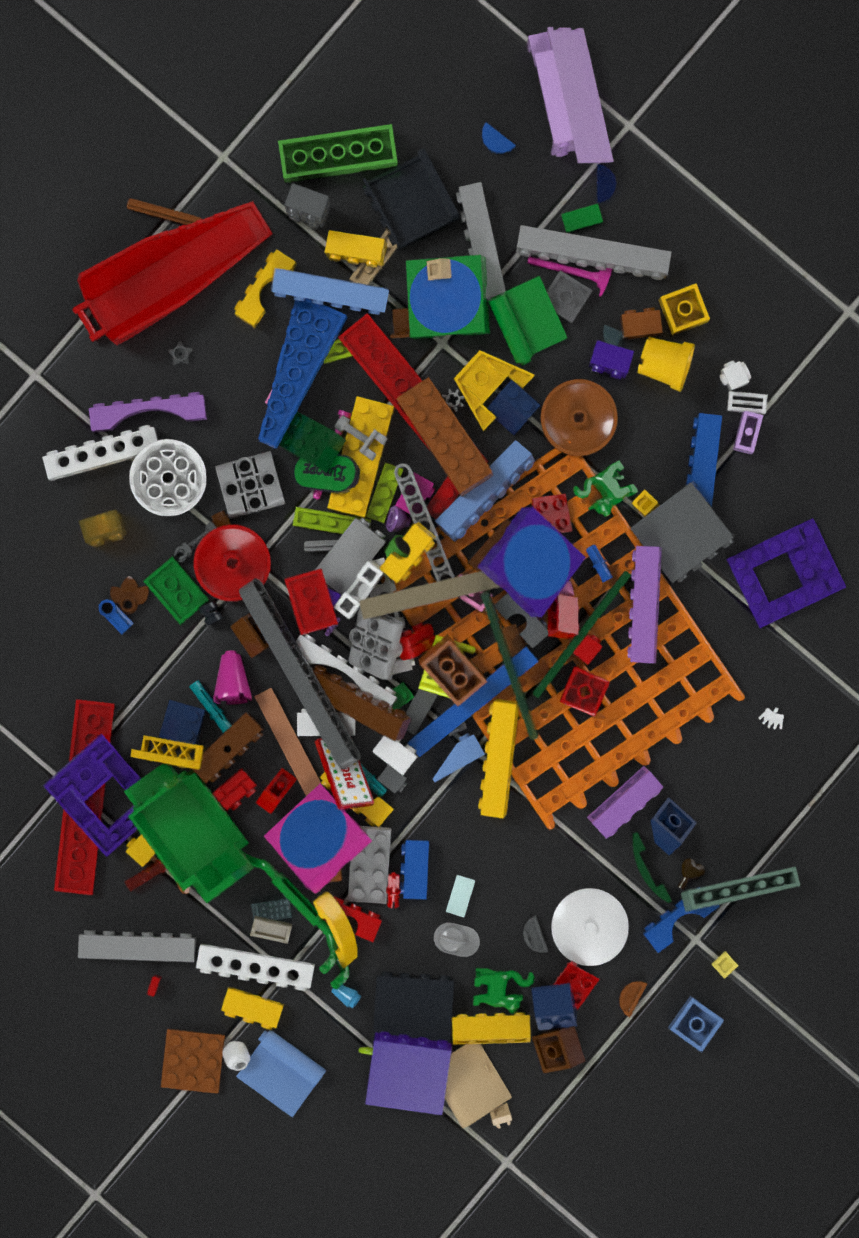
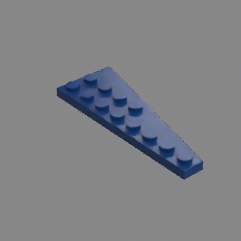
(305, 347)

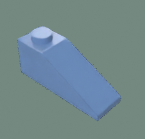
(462, 754)

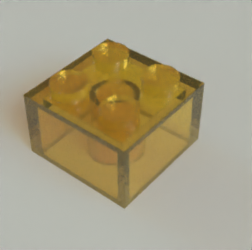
(102, 528)

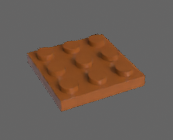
(192, 1061)

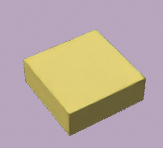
(724, 964)

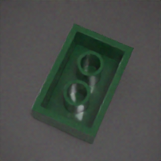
(312, 442)

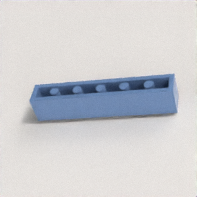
(330, 290)
(468, 508)

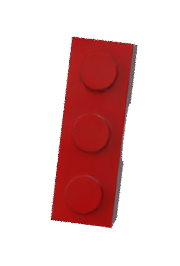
(367, 922)

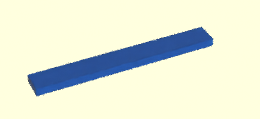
(458, 714)

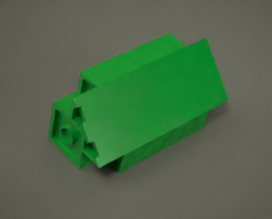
(188, 830)

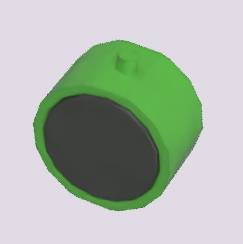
(399, 546)

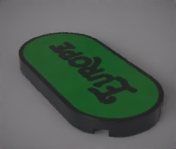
(339, 479)

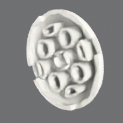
(167, 497)

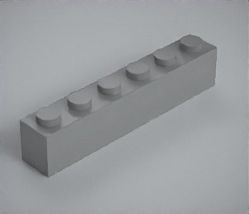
(480, 234)
(137, 946)

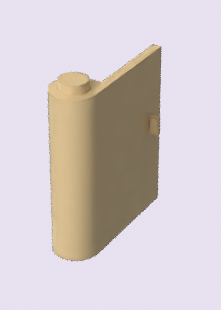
(473, 1085)

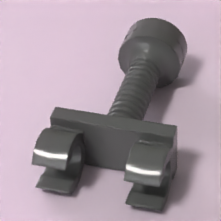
(186, 549)

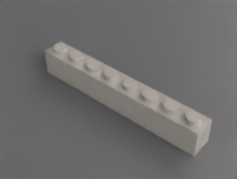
(593, 252)

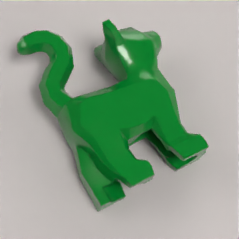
(608, 486)
(497, 986)

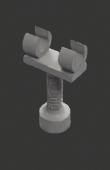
(343, 424)

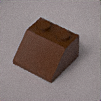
(250, 635)
(558, 1049)

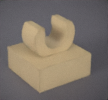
(501, 1115)

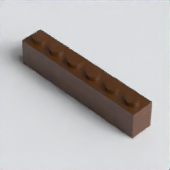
(362, 705)

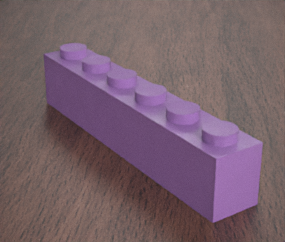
(645, 604)

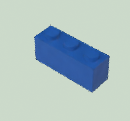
(415, 869)

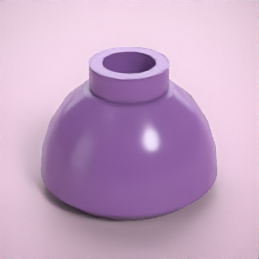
(397, 520)

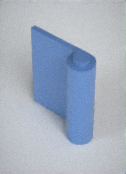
(281, 1072)

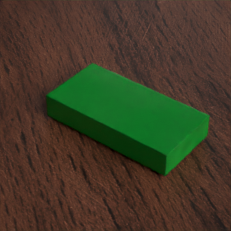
(582, 218)

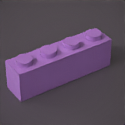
(625, 802)

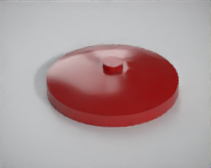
(229, 560)

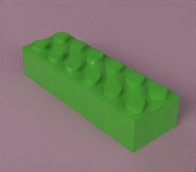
(338, 153)

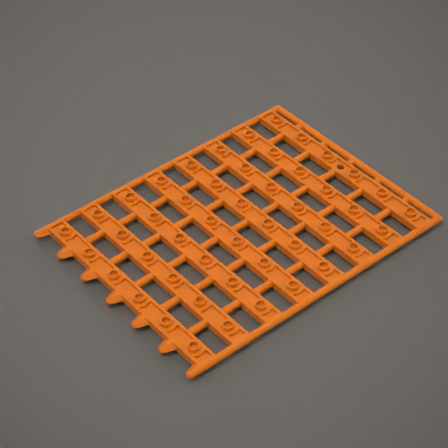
(635, 745)

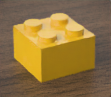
(684, 309)

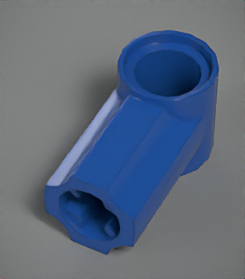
(116, 617)

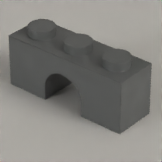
(535, 629)

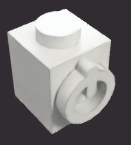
(735, 375)

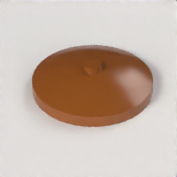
(579, 414)

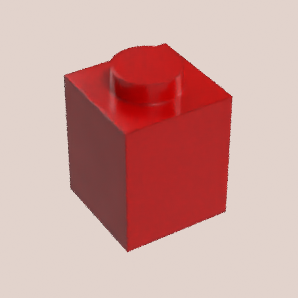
(588, 649)

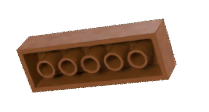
(445, 437)

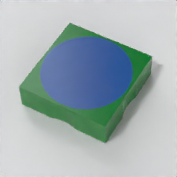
(449, 304)

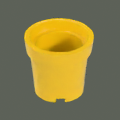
(666, 361)

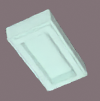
(460, 896)

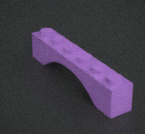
(107, 418)

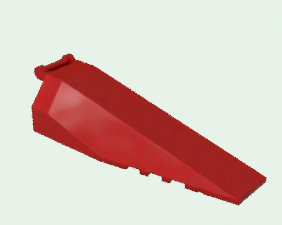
(165, 271)

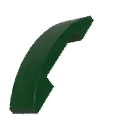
(637, 846)

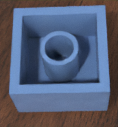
(695, 1023)

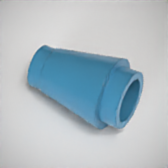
(347, 996)

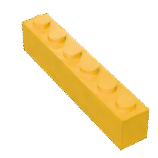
(499, 758)

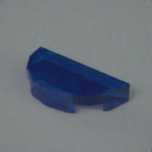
(605, 183)

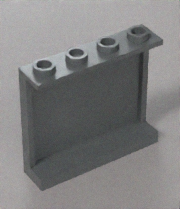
(685, 531)

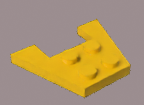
(480, 380)

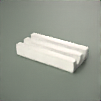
(742, 402)

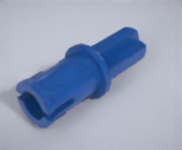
(599, 563)

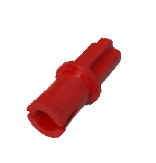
(393, 890)

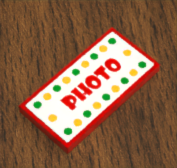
(347, 785)

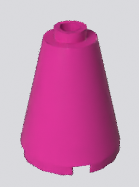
(231, 680)

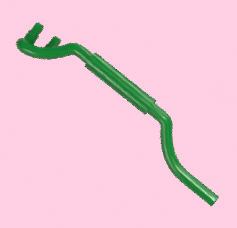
(309, 911)

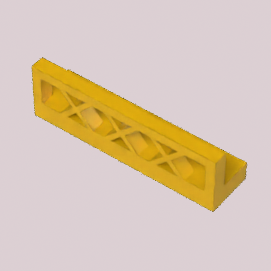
(166, 758)

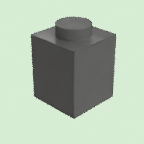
(392, 779)

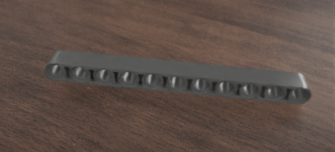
(299, 674)

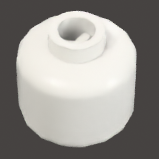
(236, 1055)

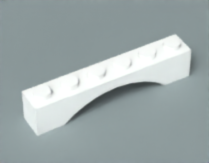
(322, 656)

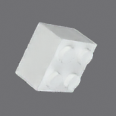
(395, 754)

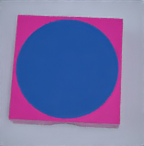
(317, 838)

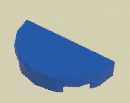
(496, 141)

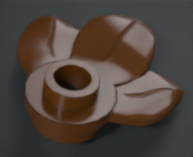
(129, 592)

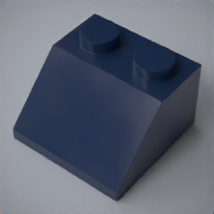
(513, 407)
(182, 722)
(554, 1006)

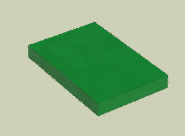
(176, 590)

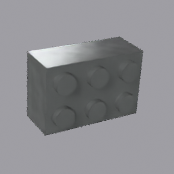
(307, 206)

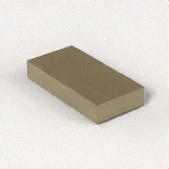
(271, 929)

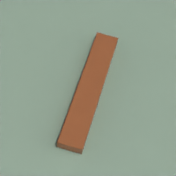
(288, 740)

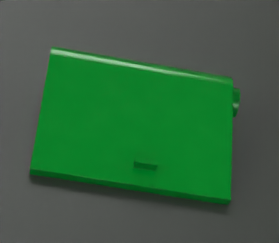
(527, 319)

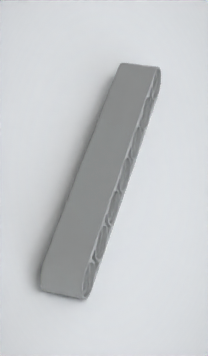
(423, 516)

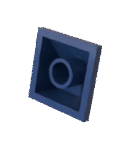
(671, 826)

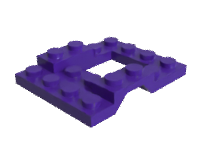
(810, 561)
(85, 776)

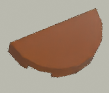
(630, 996)

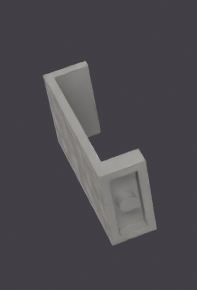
(350, 554)

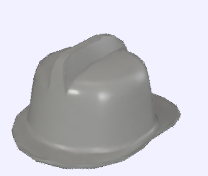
(456, 939)

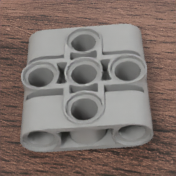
(227, 477)
(376, 644)

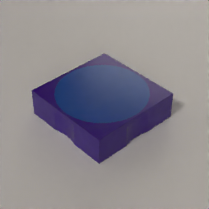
(532, 562)

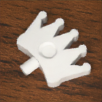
(773, 717)

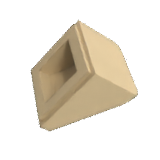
(439, 269)

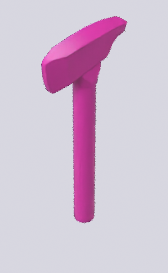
(600, 278)

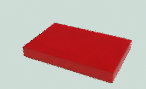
(311, 601)

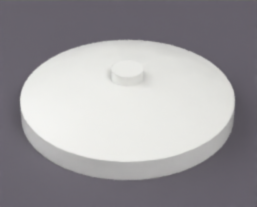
(589, 926)

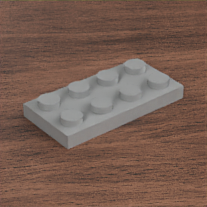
(370, 868)

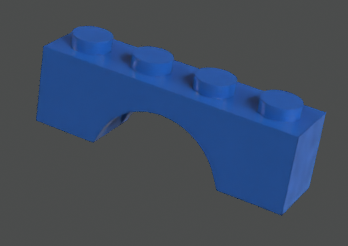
(660, 933)

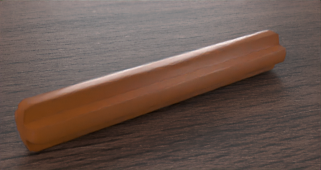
(161, 212)

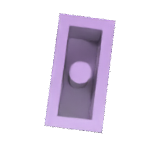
(747, 432)

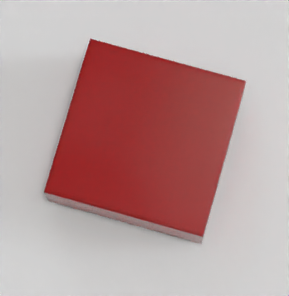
(153, 987)

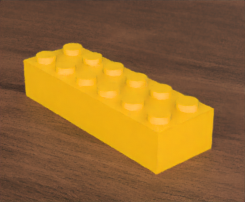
(365, 417)

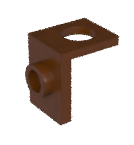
(400, 323)

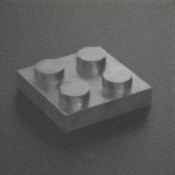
(567, 296)

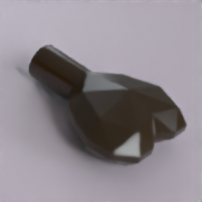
(690, 872)

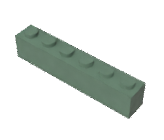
(740, 889)

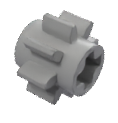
(455, 395)

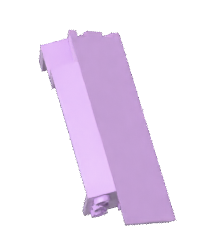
(570, 94)

